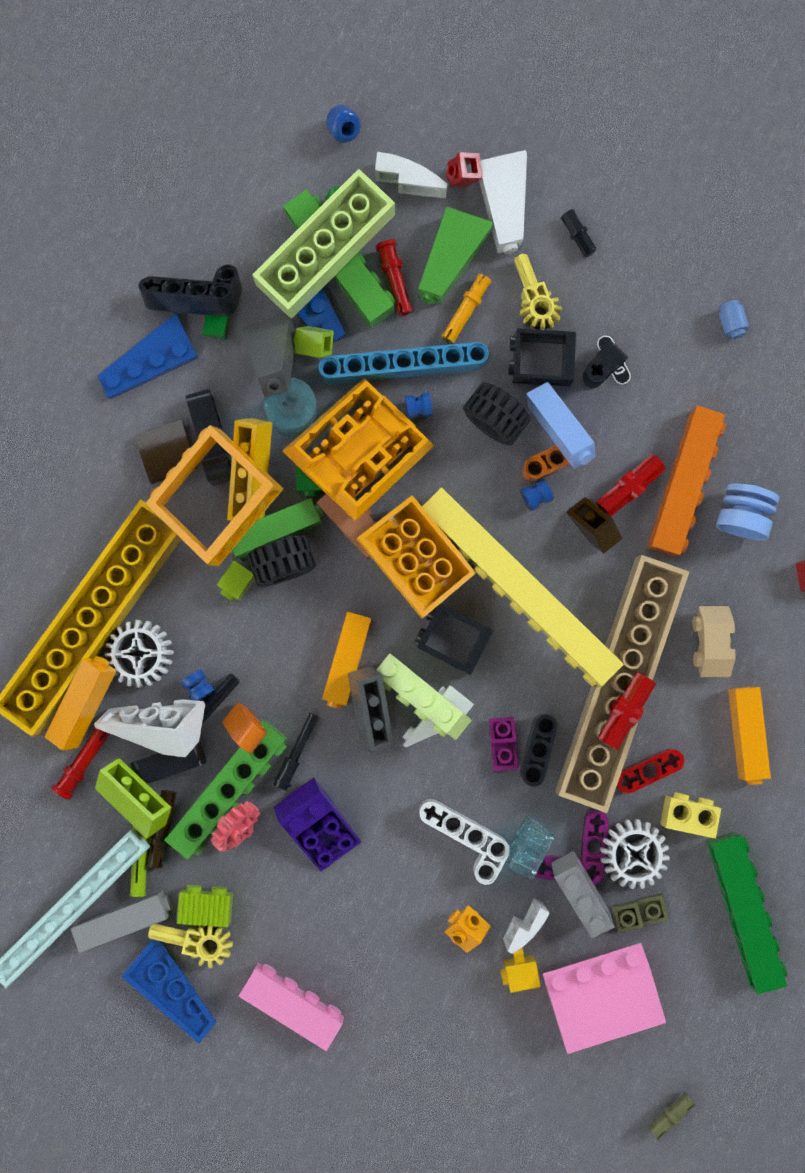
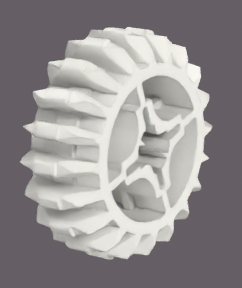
(138, 642)
(628, 860)

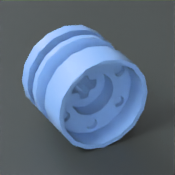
(747, 511)

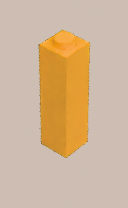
(346, 659)
(80, 703)
(749, 734)

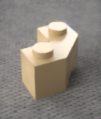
(714, 652)

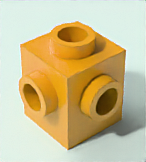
(466, 928)

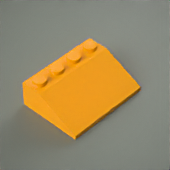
(416, 556)

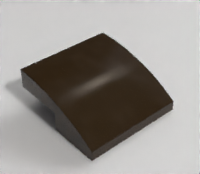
(162, 449)

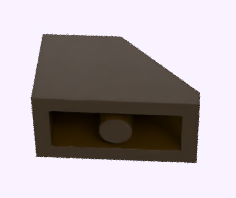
(595, 525)

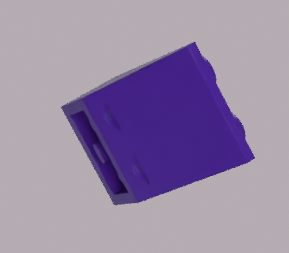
(316, 824)

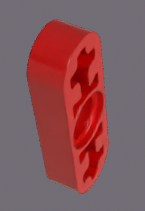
(663, 757)

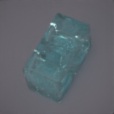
(529, 847)

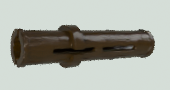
(157, 842)

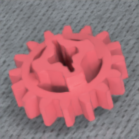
(235, 826)

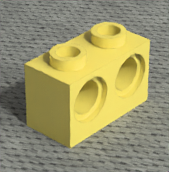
(689, 821)

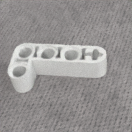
(461, 834)

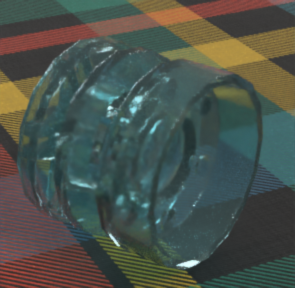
(295, 421)

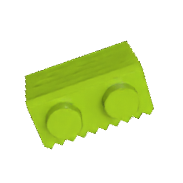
(205, 906)

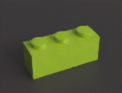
(132, 798)

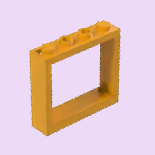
(241, 522)

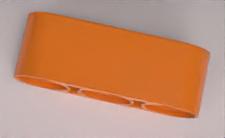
(544, 463)
(244, 727)

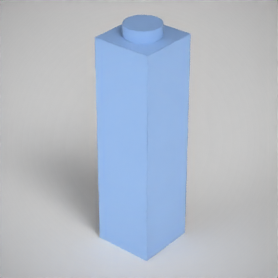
(561, 425)

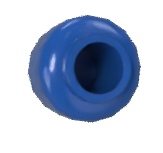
(343, 123)

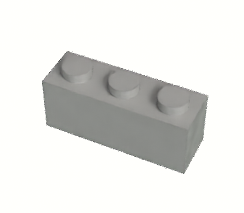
(582, 894)

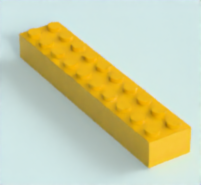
(88, 619)

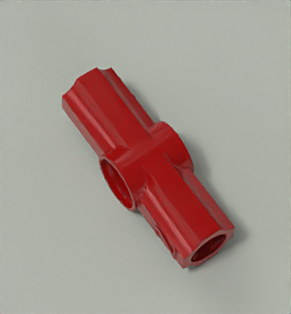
(631, 485)
(626, 710)

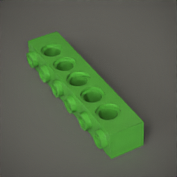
(181, 836)

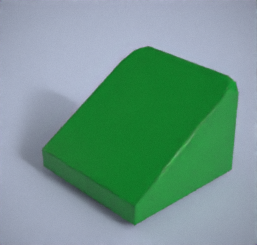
(216, 326)

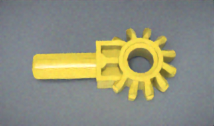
(535, 296)
(194, 941)

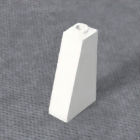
(504, 198)

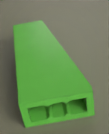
(453, 250)
(279, 525)

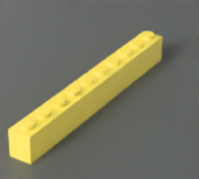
(523, 591)

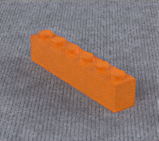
(686, 482)

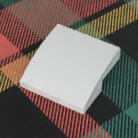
(522, 931)

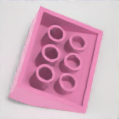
(604, 998)

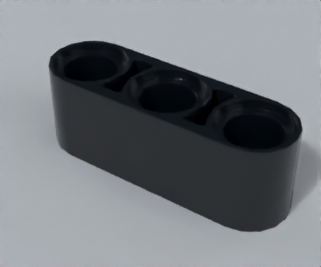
(540, 762)
(162, 766)

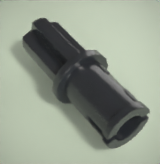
(578, 233)

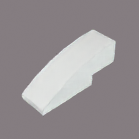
(409, 176)

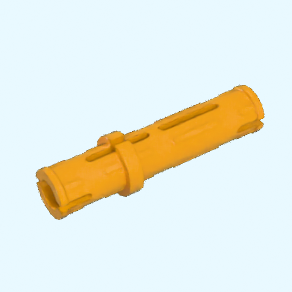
(471, 299)

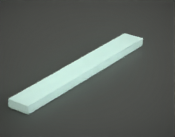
(71, 906)

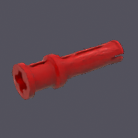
(392, 266)
(75, 772)

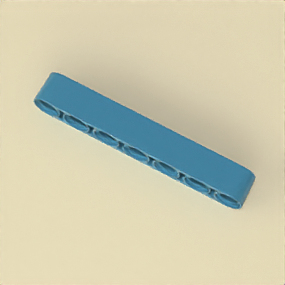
(413, 355)

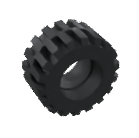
(496, 413)
(281, 560)

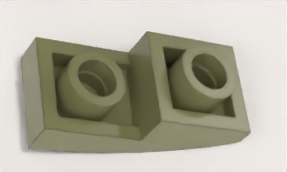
(640, 912)

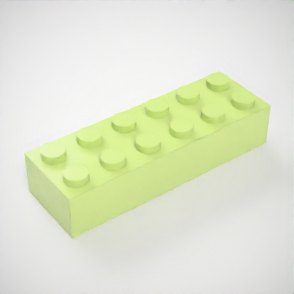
(324, 243)

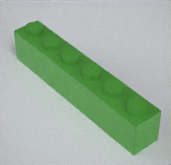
(354, 279)

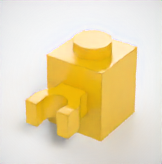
(520, 972)

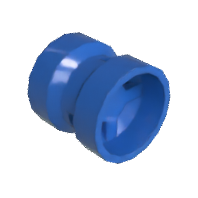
(418, 406)
(536, 494)
(201, 690)

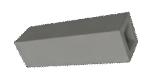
(121, 921)

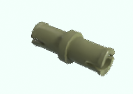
(671, 1116)

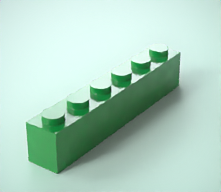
(746, 913)

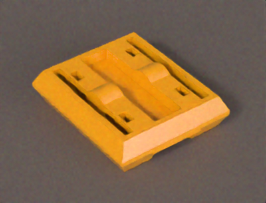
(359, 449)

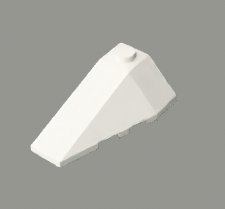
(164, 729)

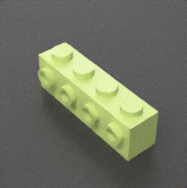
(422, 696)

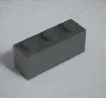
(371, 708)

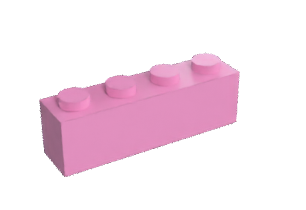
(292, 1006)

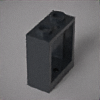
(567, 338)
(477, 649)

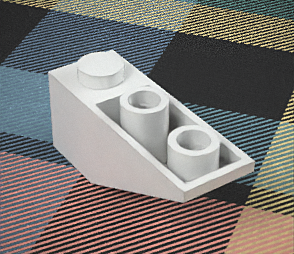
(424, 729)

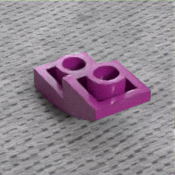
(503, 744)

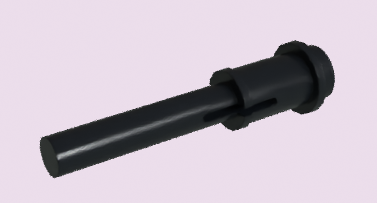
(291, 764)

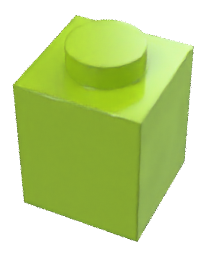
(313, 341)
(235, 581)

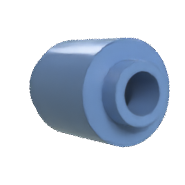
(733, 319)

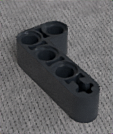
(194, 296)
(204, 413)

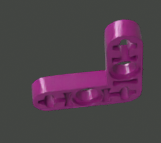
(586, 858)

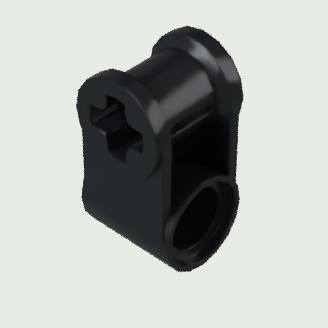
(606, 362)

